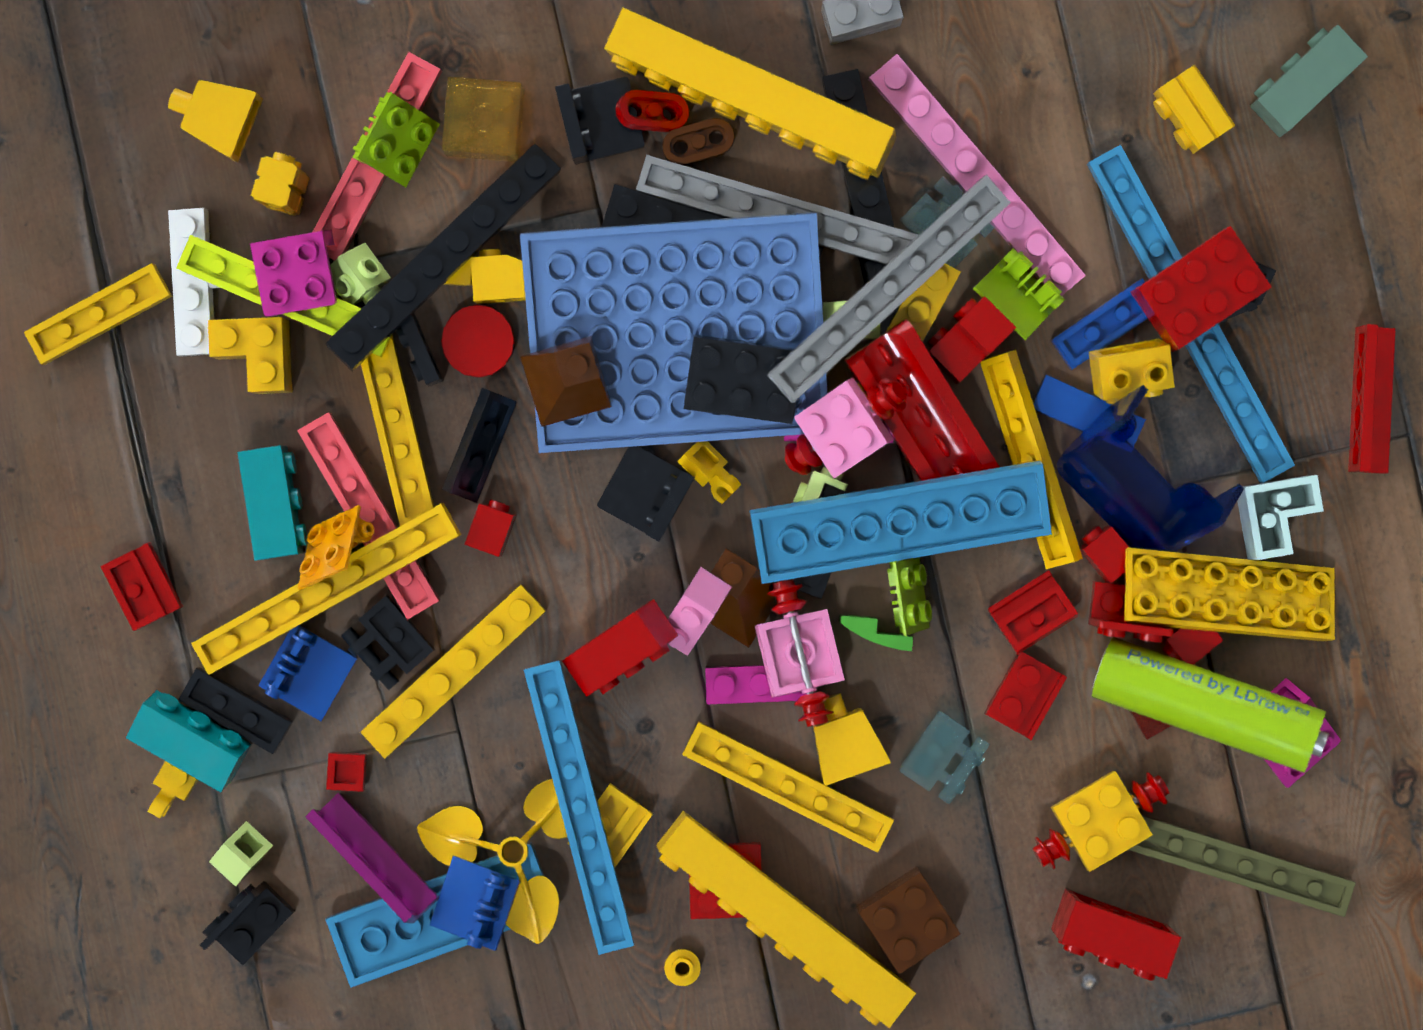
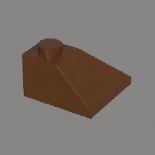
(566, 381)
(746, 601)

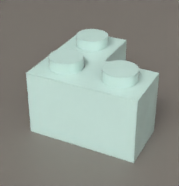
(1266, 510)

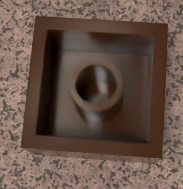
(908, 920)

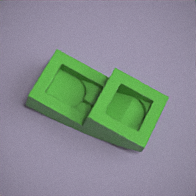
(867, 628)

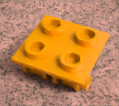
(331, 546)

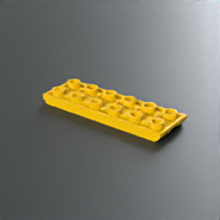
(1229, 595)

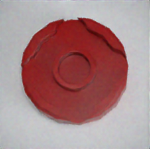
(478, 341)

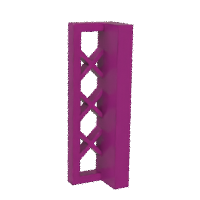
(373, 858)

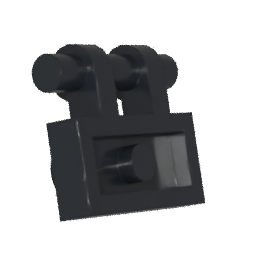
(396, 636)

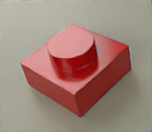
(346, 771)

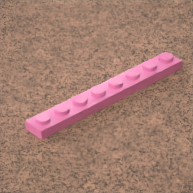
(968, 165)

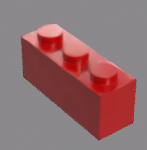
(621, 649)

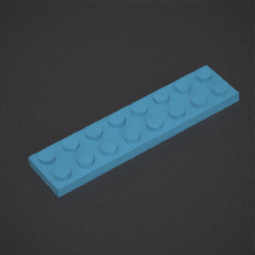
(901, 522)

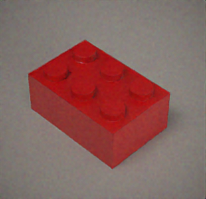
(1201, 289)
(1115, 935)

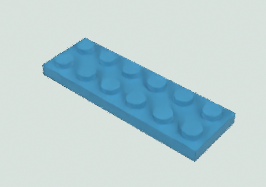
(378, 942)

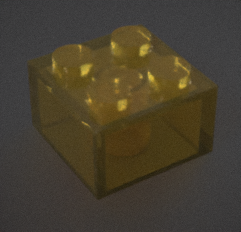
(483, 119)

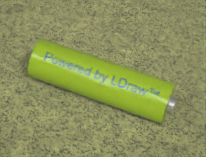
(1210, 704)

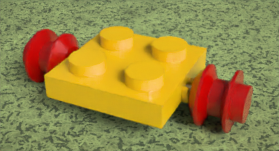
(1101, 821)

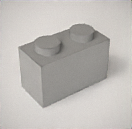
(859, 18)

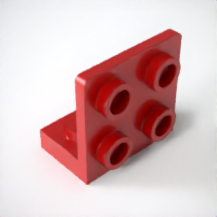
(1108, 614)

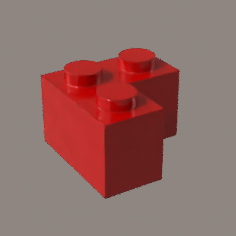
(971, 339)

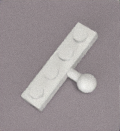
(190, 294)

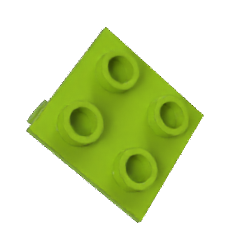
(395, 139)
(1019, 294)
(913, 610)

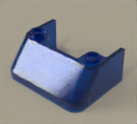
(1132, 492)

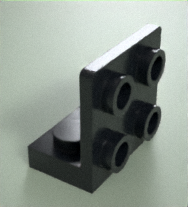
(592, 120)
(645, 492)
(252, 922)

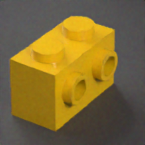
(1127, 367)

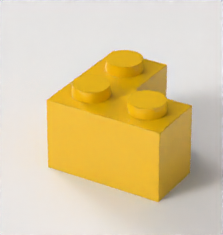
(262, 343)

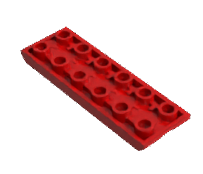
(934, 425)

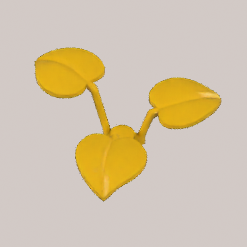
(457, 832)

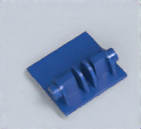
(307, 672)
(474, 903)

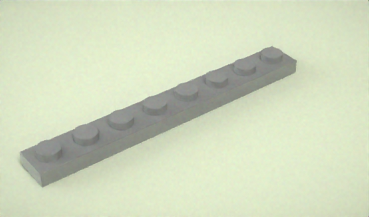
(737, 199)
(888, 288)

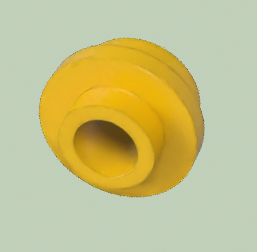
(688, 957)

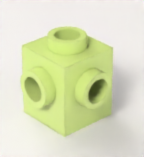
(358, 275)

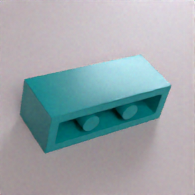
(272, 502)
(188, 740)

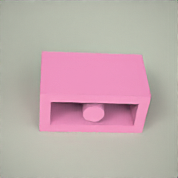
(697, 609)

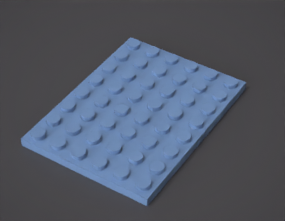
(646, 297)

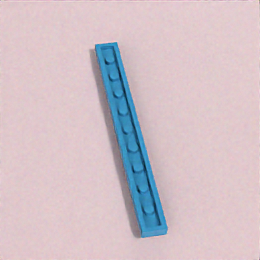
(1211, 349)

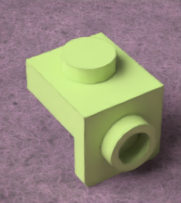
(815, 485)

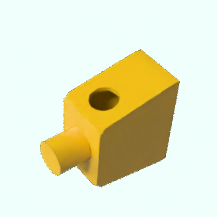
(218, 115)
(846, 743)

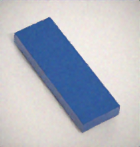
(1100, 327)
(1073, 406)

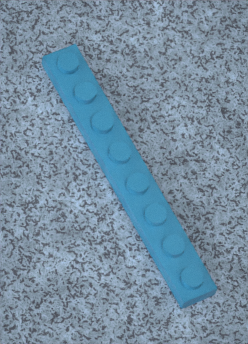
(579, 807)

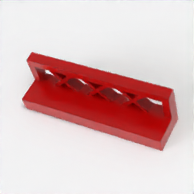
(1371, 399)

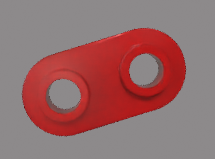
(650, 110)

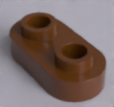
(697, 140)

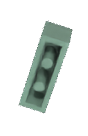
(1307, 79)

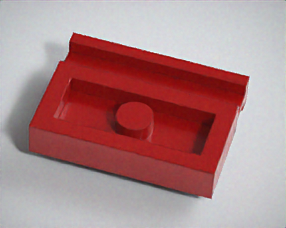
(141, 586)
(1033, 612)
(1025, 695)

